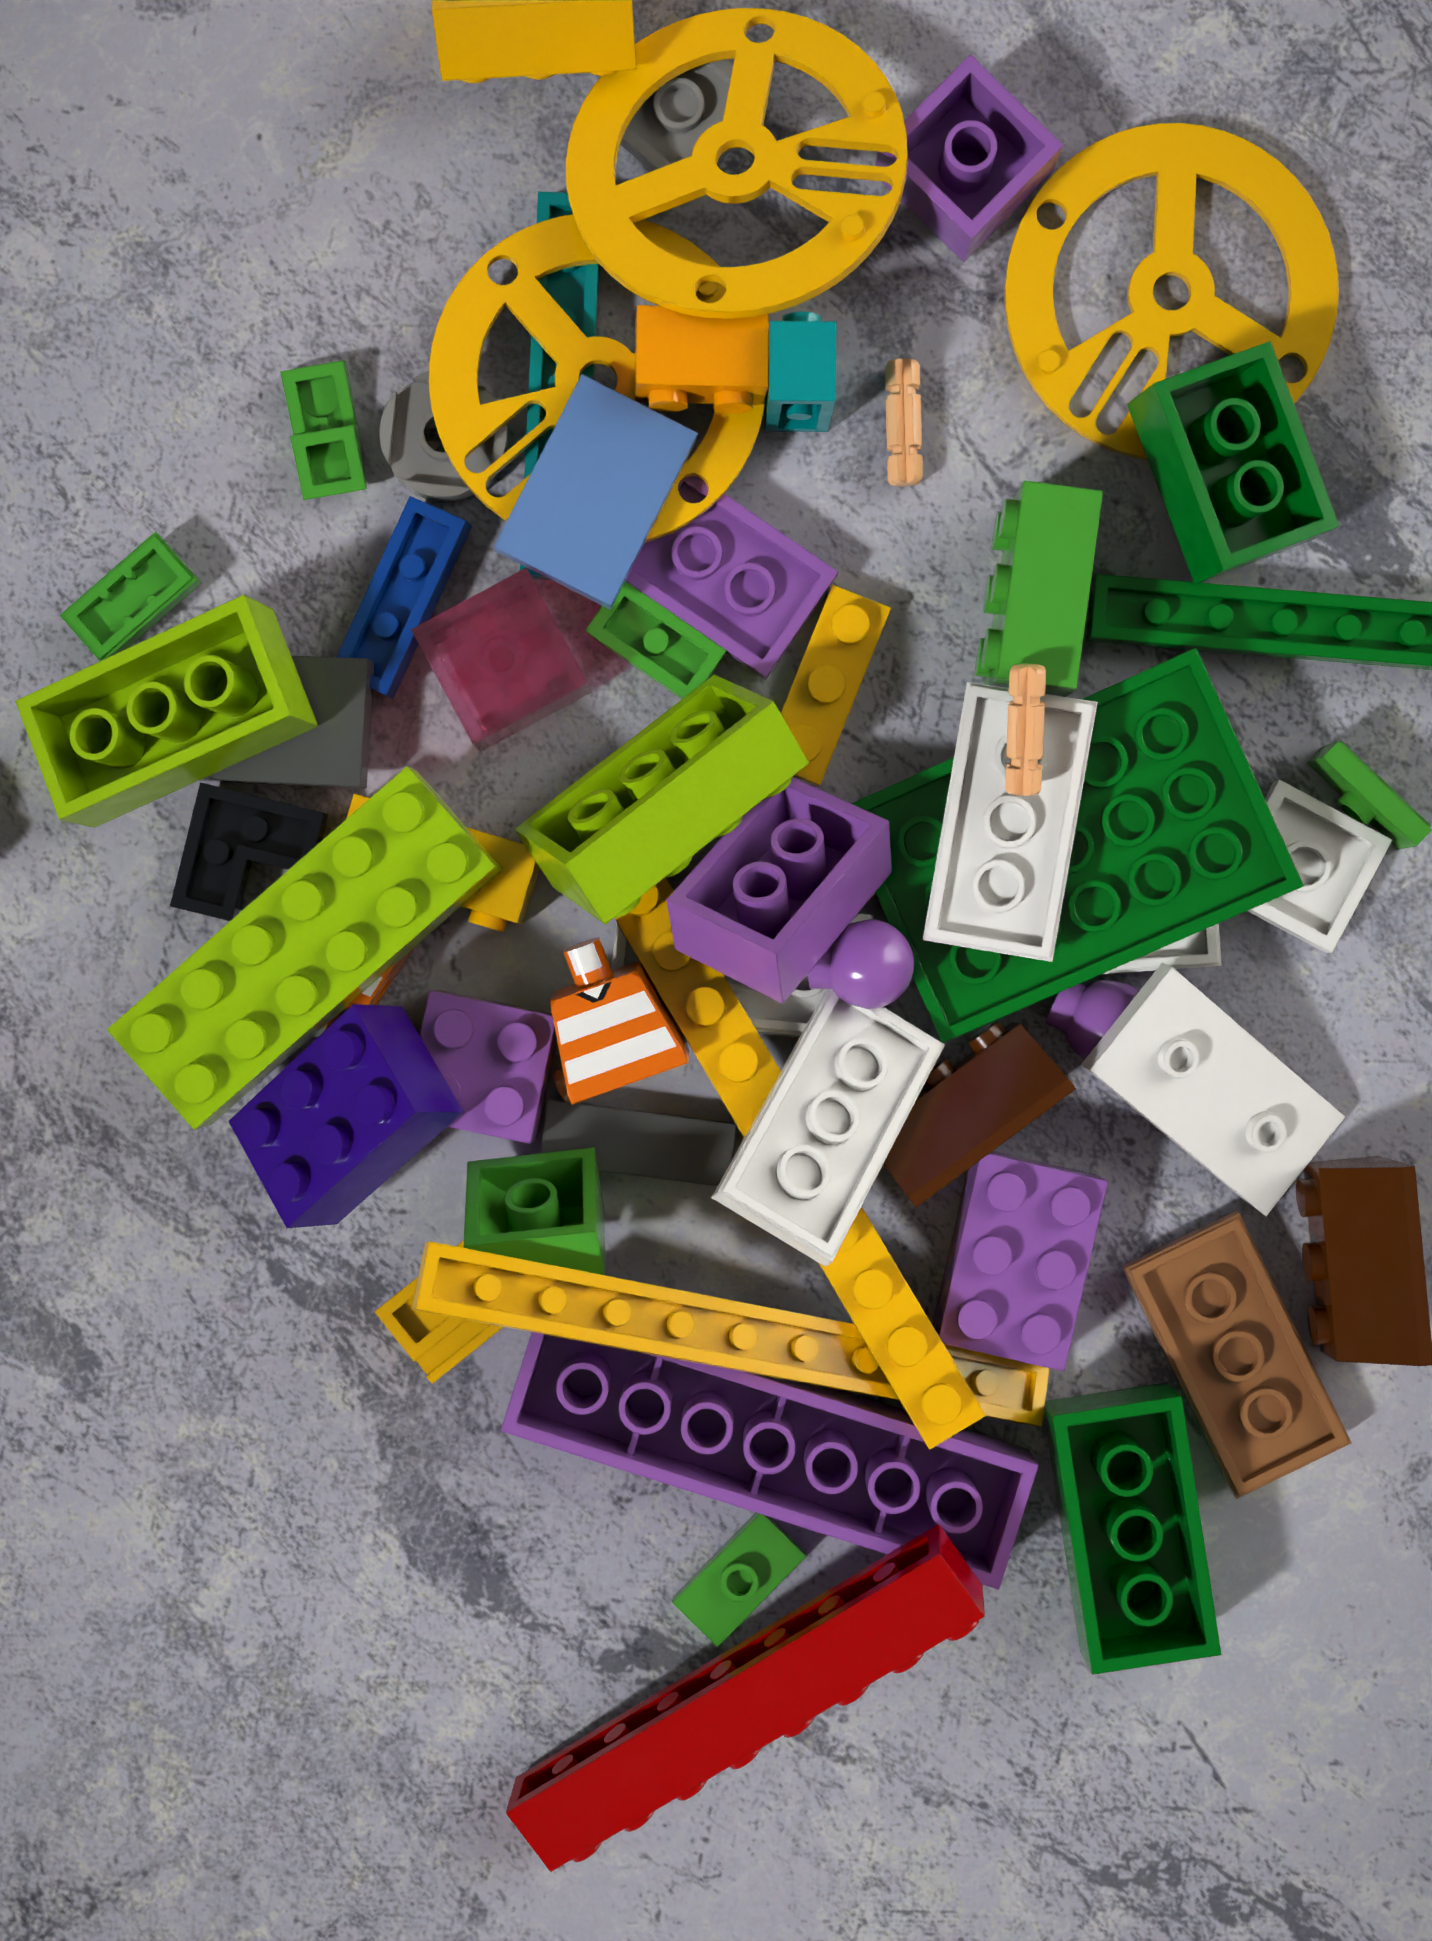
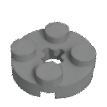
(416, 460)

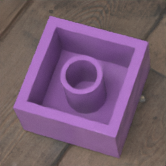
(972, 158)
(492, 1060)

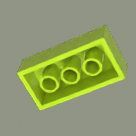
(166, 712)
(662, 797)

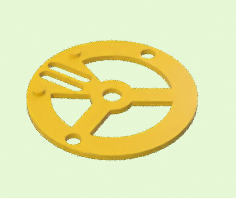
(1176, 157)
(856, 221)
(465, 326)

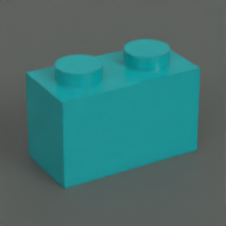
(801, 373)

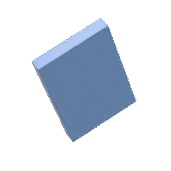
(596, 492)

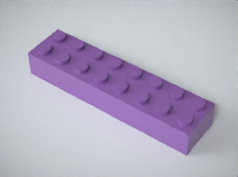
(775, 1448)

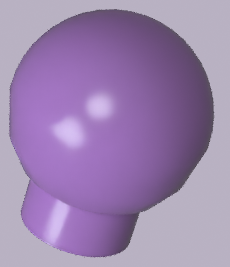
(866, 965)
(1089, 1012)

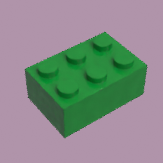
(1232, 462)

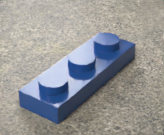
(404, 591)

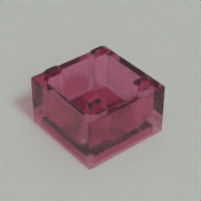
(501, 660)

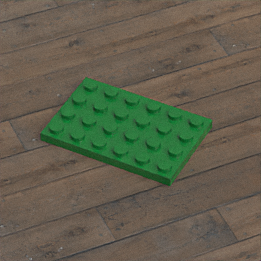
(1159, 851)

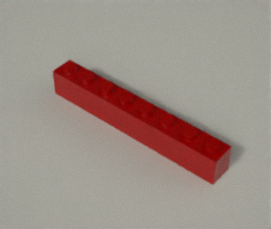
(747, 1699)

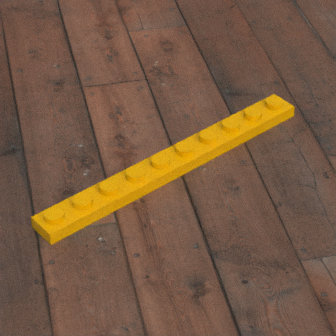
(863, 1268)
(694, 1328)

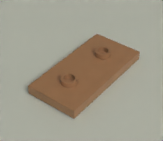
(1236, 1354)

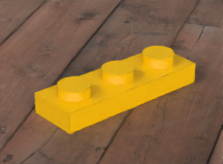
(831, 676)

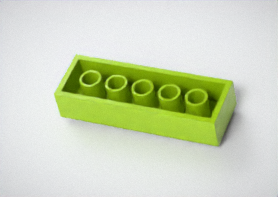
(304, 949)

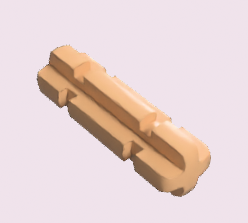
(903, 422)
(1025, 729)

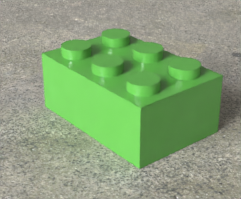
(1040, 584)

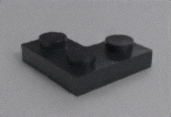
(230, 833)

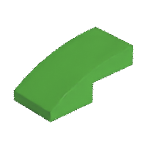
(324, 430)

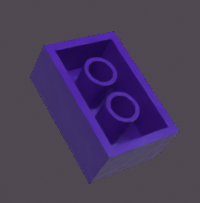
(345, 1115)

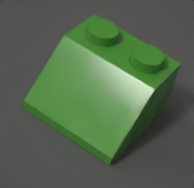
(538, 1209)

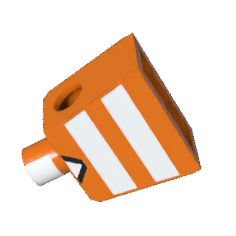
(611, 1025)

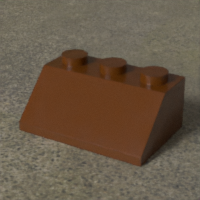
(974, 1108)
(1365, 1261)

